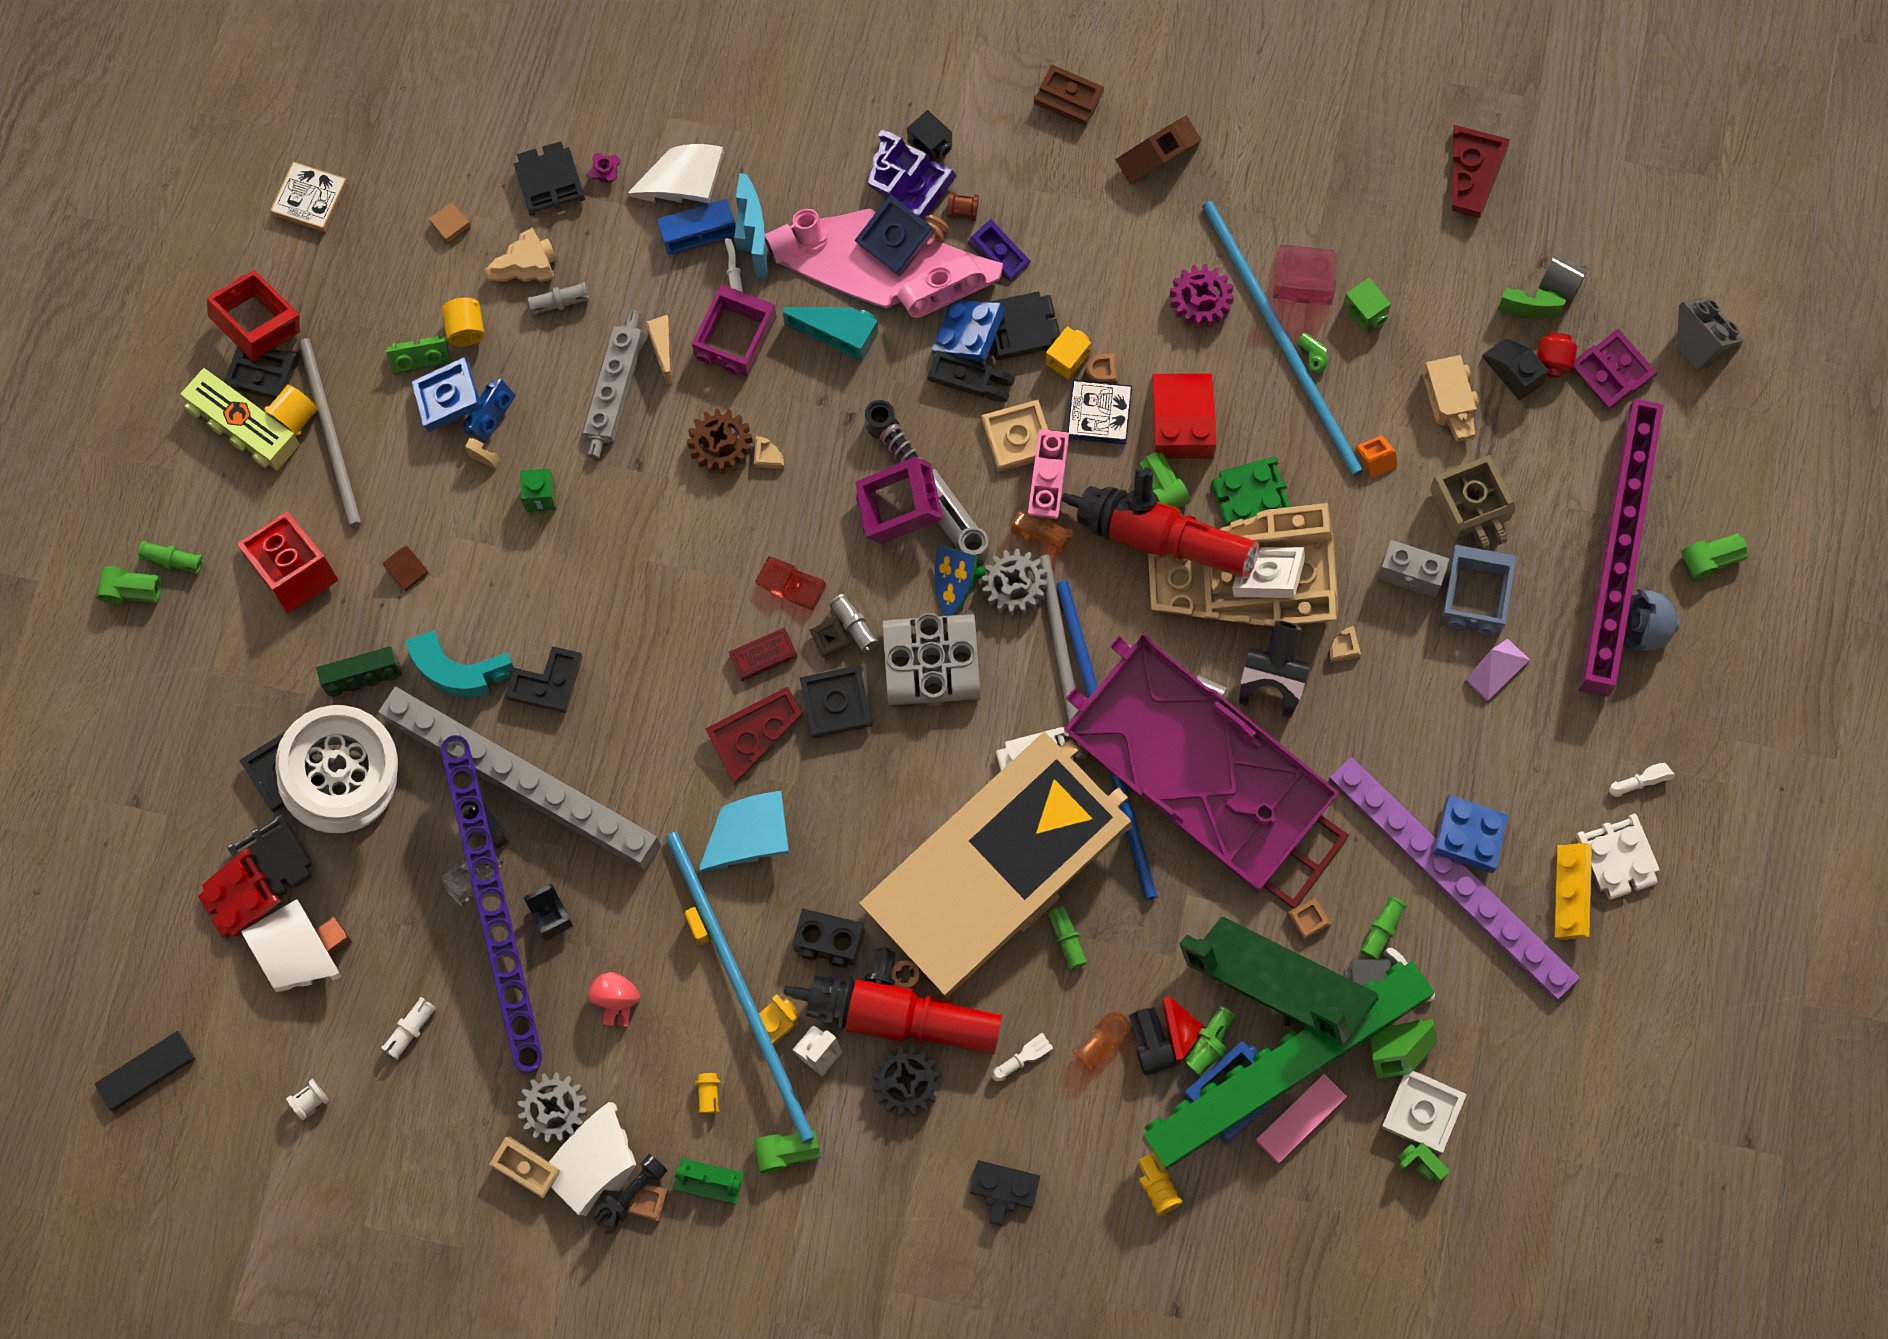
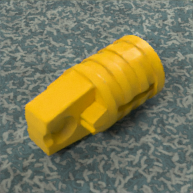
(1158, 1187)

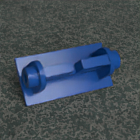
(494, 404)

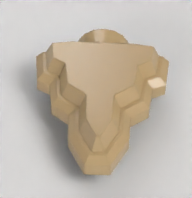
(524, 260)

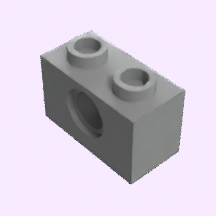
(1413, 569)

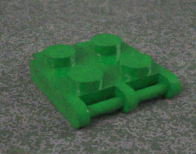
(1249, 490)

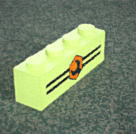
(239, 419)

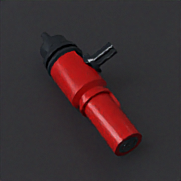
(1159, 528)
(896, 1012)

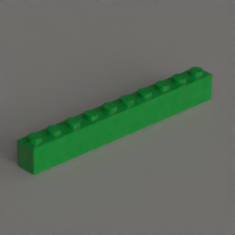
(1277, 1072)

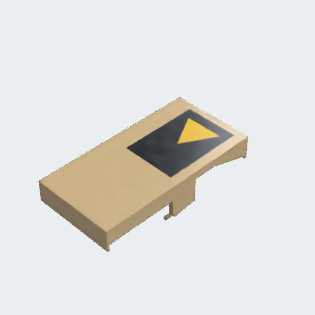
(997, 863)

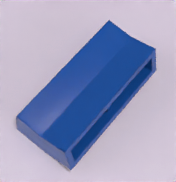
(697, 226)

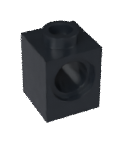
(930, 136)

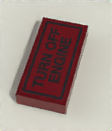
(763, 654)

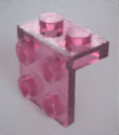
(1304, 275)

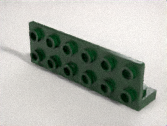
(1280, 979)

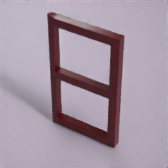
(1311, 864)

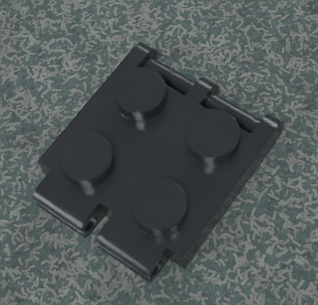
(548, 178)
(1025, 325)
(277, 856)

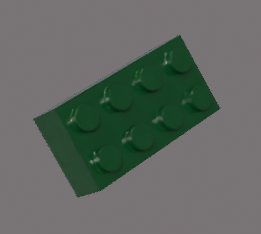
(359, 671)

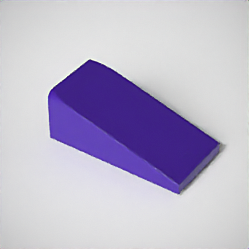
(995, 245)

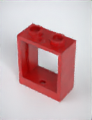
(268, 335)

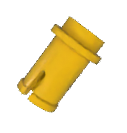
(708, 1093)

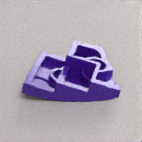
(908, 175)

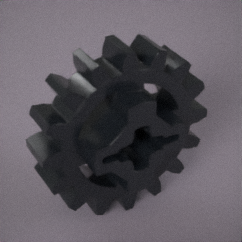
(921, 1079)

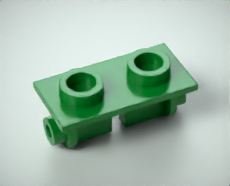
(708, 1181)

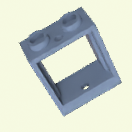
(1485, 562)

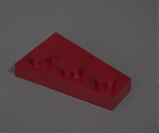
(1475, 168)
(752, 731)

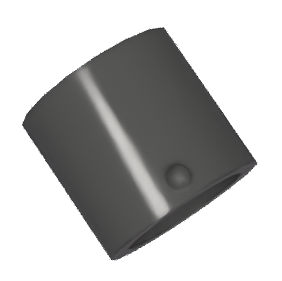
(1563, 278)

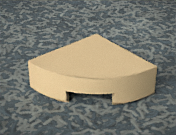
(476, 452)
(767, 454)
(1345, 646)

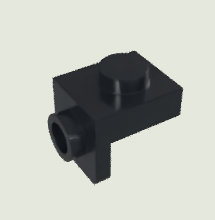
(548, 911)

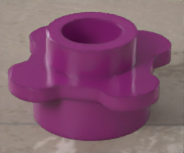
(604, 175)

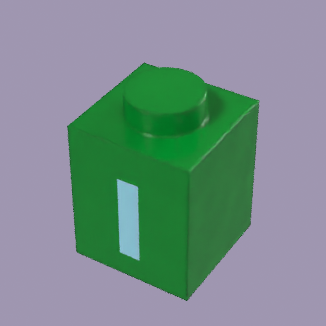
(538, 490)

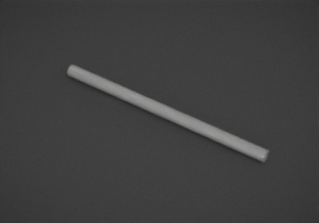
(329, 432)
(1059, 641)

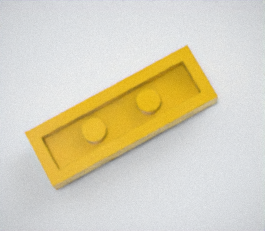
(1573, 891)

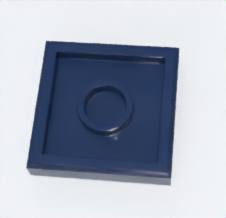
(895, 235)

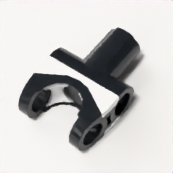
(1276, 667)

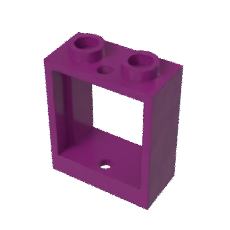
(741, 304)
(924, 495)

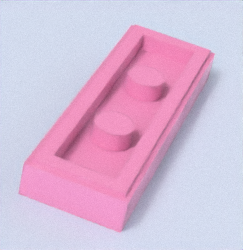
(1301, 1119)

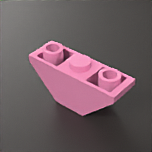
(1048, 474)

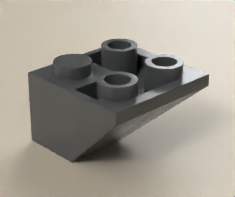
(1705, 333)

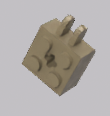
(1469, 516)

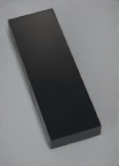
(144, 1071)

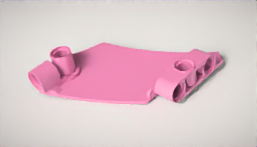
(829, 255)

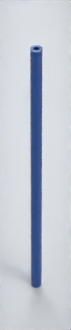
(1091, 685)

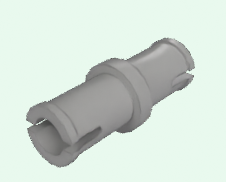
(558, 298)
(853, 623)

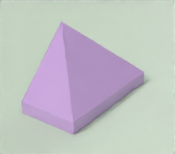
(1496, 669)

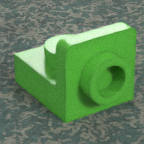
(1428, 1164)

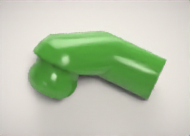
(1317, 353)

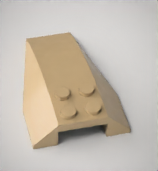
(1207, 592)

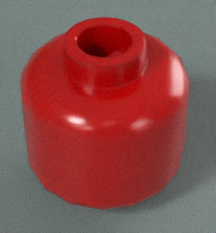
(1557, 353)

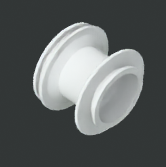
(362, 800)

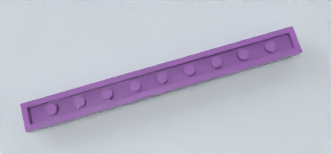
(1454, 879)

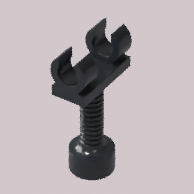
(615, 1208)

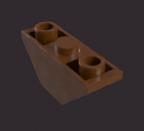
(1158, 149)

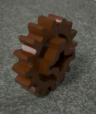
(712, 431)

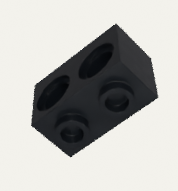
(831, 930)

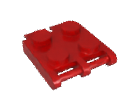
(236, 896)

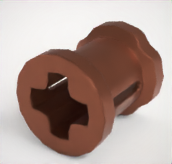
(962, 206)

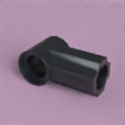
(1153, 1050)

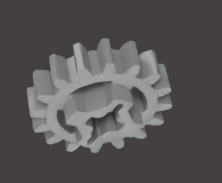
(1009, 593)
(548, 1119)

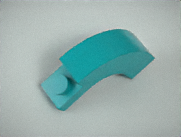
(452, 677)

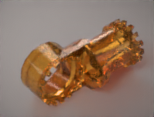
(1048, 531)
(1101, 1041)

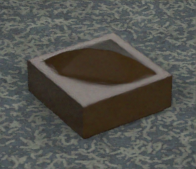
(829, 636)

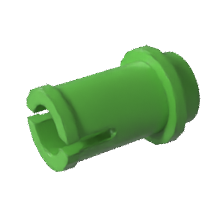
(1207, 1055)

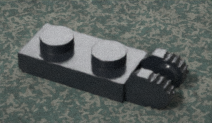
(969, 376)

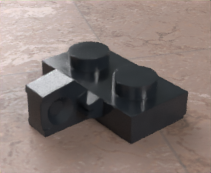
(1004, 1188)

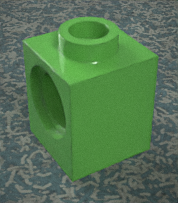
(1367, 305)

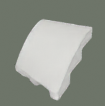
(680, 174)
(289, 949)
(593, 1161)

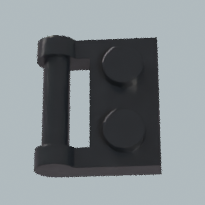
(260, 377)

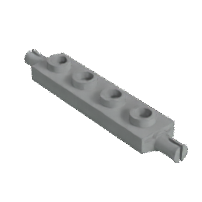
(613, 384)

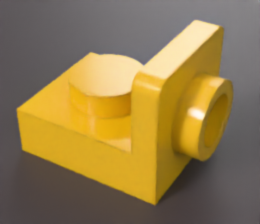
(779, 1018)

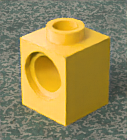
(1068, 352)

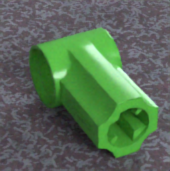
(1165, 485)
(1706, 558)
(120, 585)
(778, 1152)

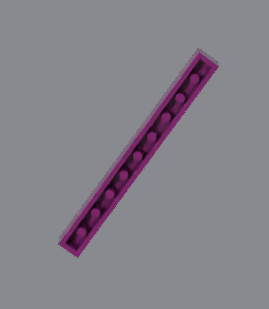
(1621, 548)

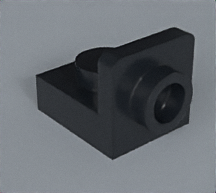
(496, 834)

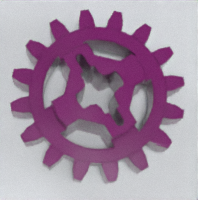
(1202, 308)

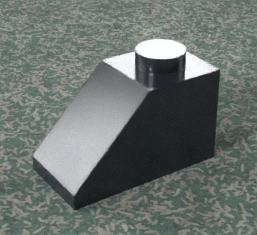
(1516, 367)

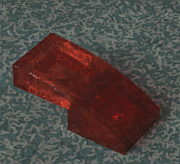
(790, 584)

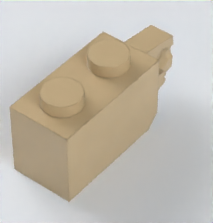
(1451, 395)

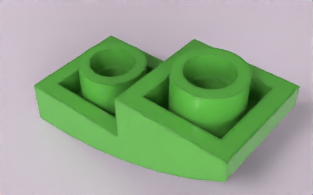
(1544, 305)

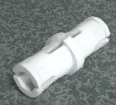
(409, 1028)

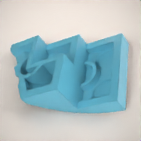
(750, 226)
(747, 832)

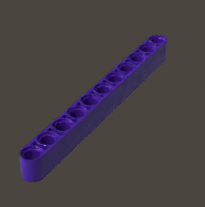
(491, 887)

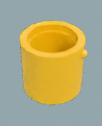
(463, 322)
(291, 409)

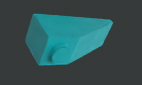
(838, 327)

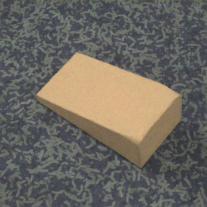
(660, 337)
(524, 1166)

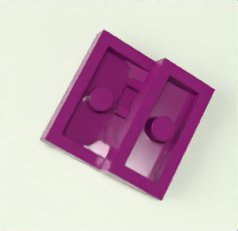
(1614, 368)

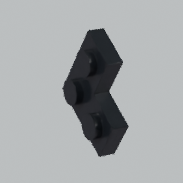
(549, 689)

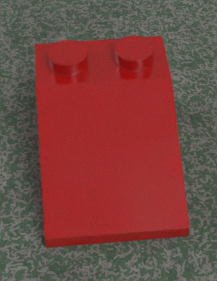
(1184, 416)
(288, 562)

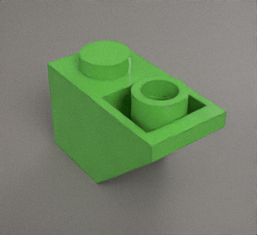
(1402, 1047)

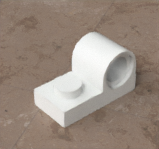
(818, 1050)

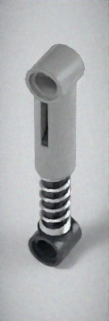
(891, 435)

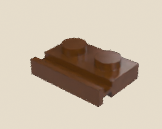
(1068, 95)

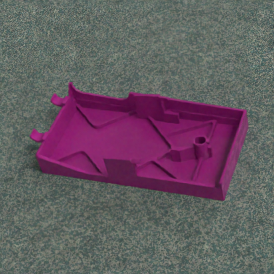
(1199, 761)

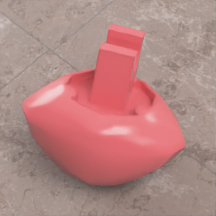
(615, 995)

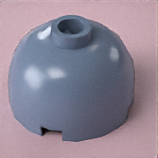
(1650, 621)

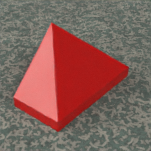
(1181, 1029)

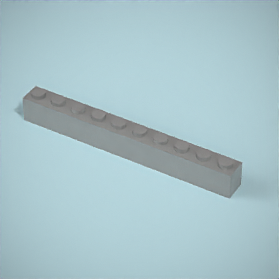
(523, 780)

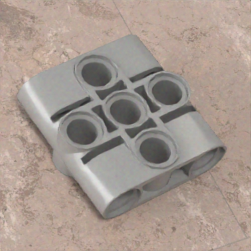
(960, 640)

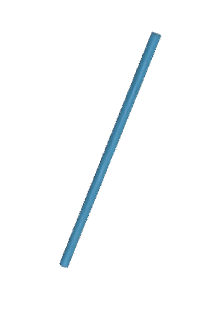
(1282, 339)
(740, 988)

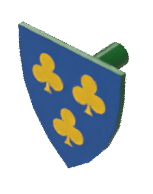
(954, 577)

